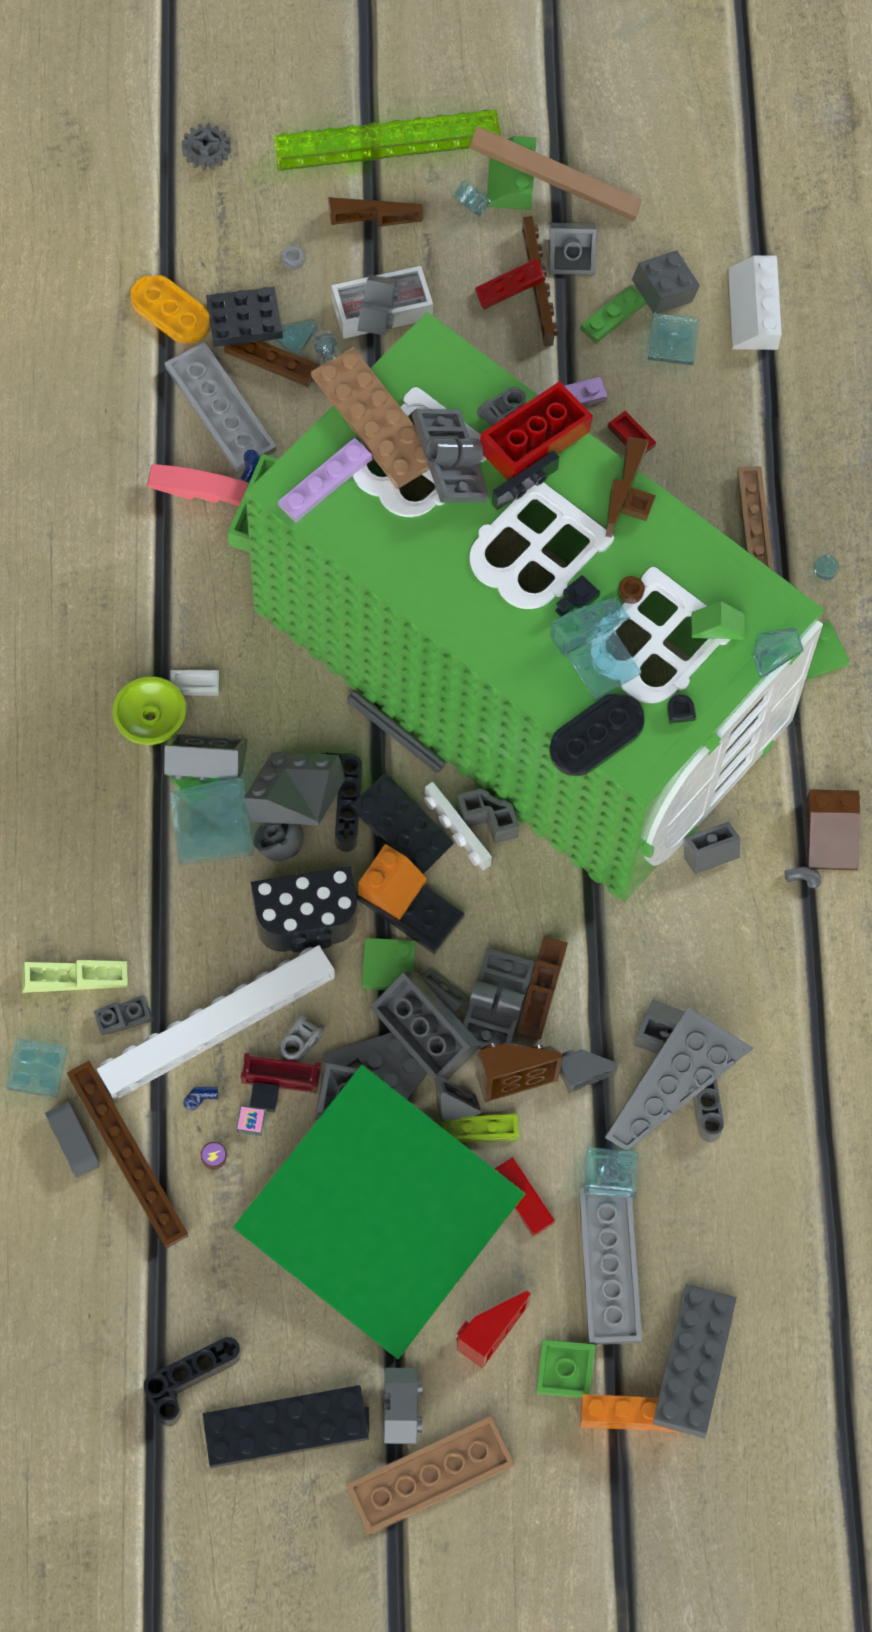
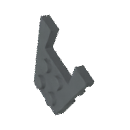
(386, 1058)

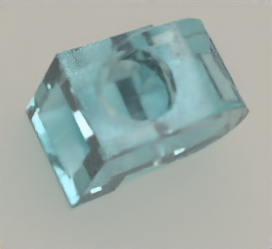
(471, 198)

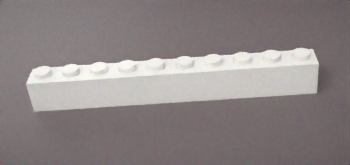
(215, 1023)

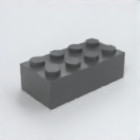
(425, 1025)

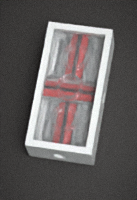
(410, 307)

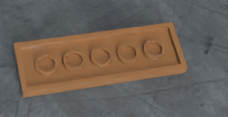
(373, 416)
(429, 1475)

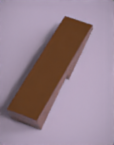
(384, 212)
(620, 489)

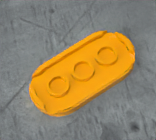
(170, 309)

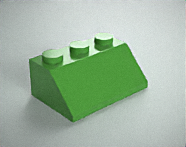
(510, 186)

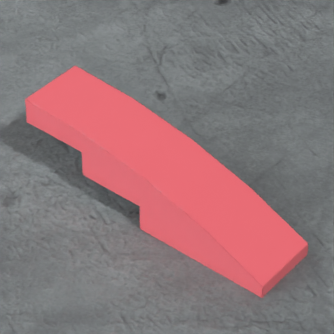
(196, 483)

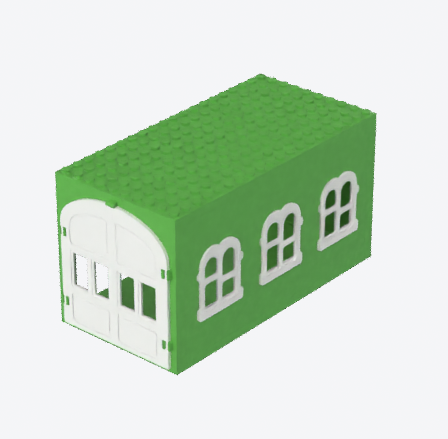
(466, 657)

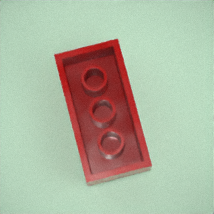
(535, 429)

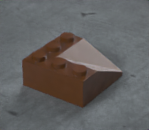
(514, 1069)

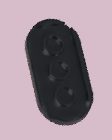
(596, 734)

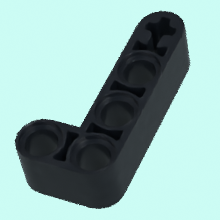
(344, 801)
(195, 1376)

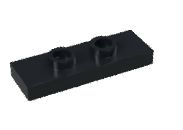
(520, 483)

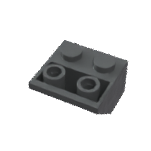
(657, 1026)

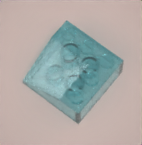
(211, 822)

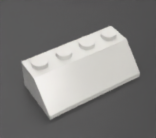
(755, 304)

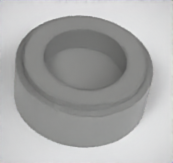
(293, 257)

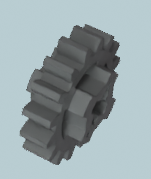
(206, 146)

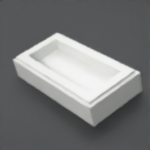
(196, 682)

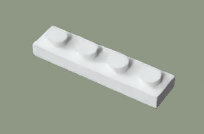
(462, 833)

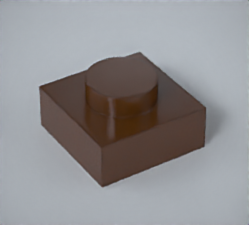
(638, 504)

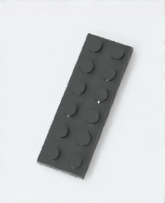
(695, 1361)

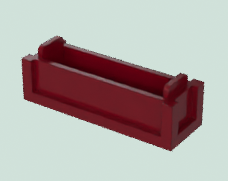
(283, 1073)

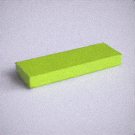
(484, 1128)

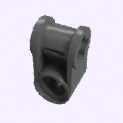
(500, 407)

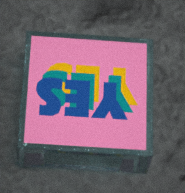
(251, 1120)

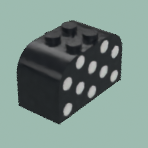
(305, 909)

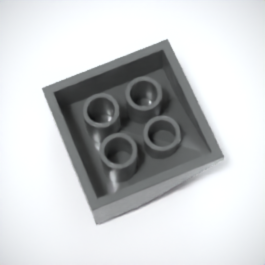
(294, 788)

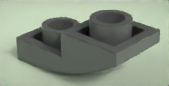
(123, 1016)

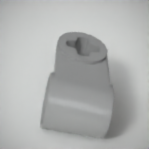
(303, 1037)

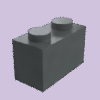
(711, 847)

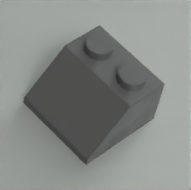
(572, 248)

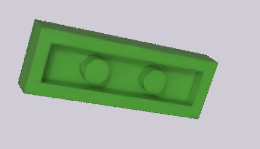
(613, 314)

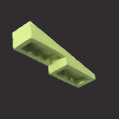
(73, 976)

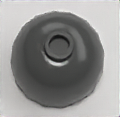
(279, 840)

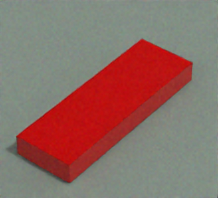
(510, 284)
(530, 1207)

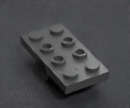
(451, 455)
(498, 997)

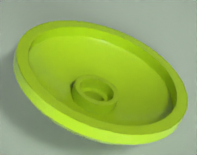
(149, 698)

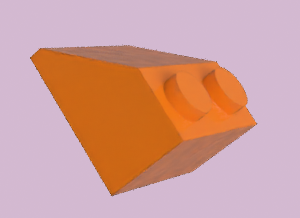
(391, 882)

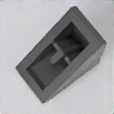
(455, 1101)

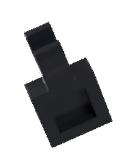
(577, 595)

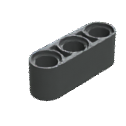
(709, 1114)
(72, 1139)

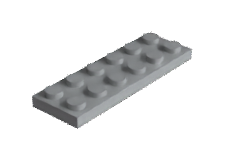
(219, 405)
(610, 1269)

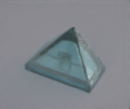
(297, 334)
(775, 649)

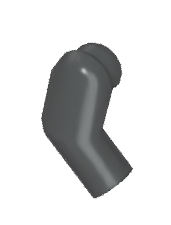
(812, 876)

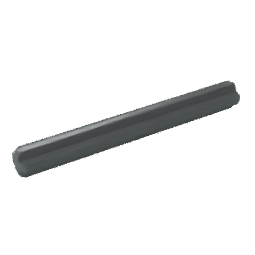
(396, 731)

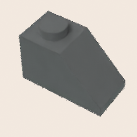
(584, 1069)

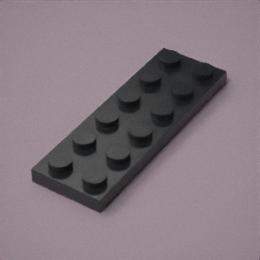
(285, 1426)

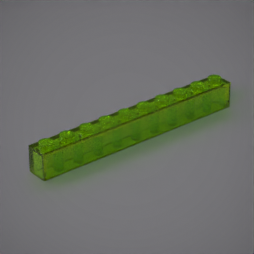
(381, 140)

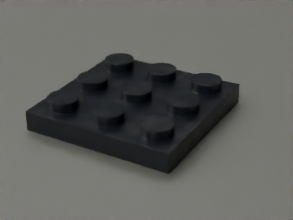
(244, 316)

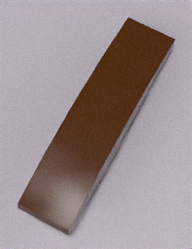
(542, 987)

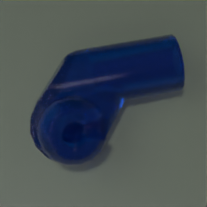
(251, 460)
(198, 1095)

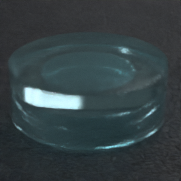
(826, 567)

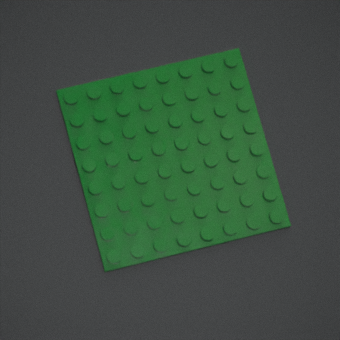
(379, 1211)

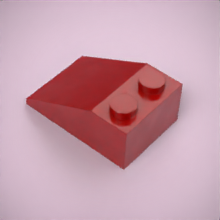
(487, 1330)

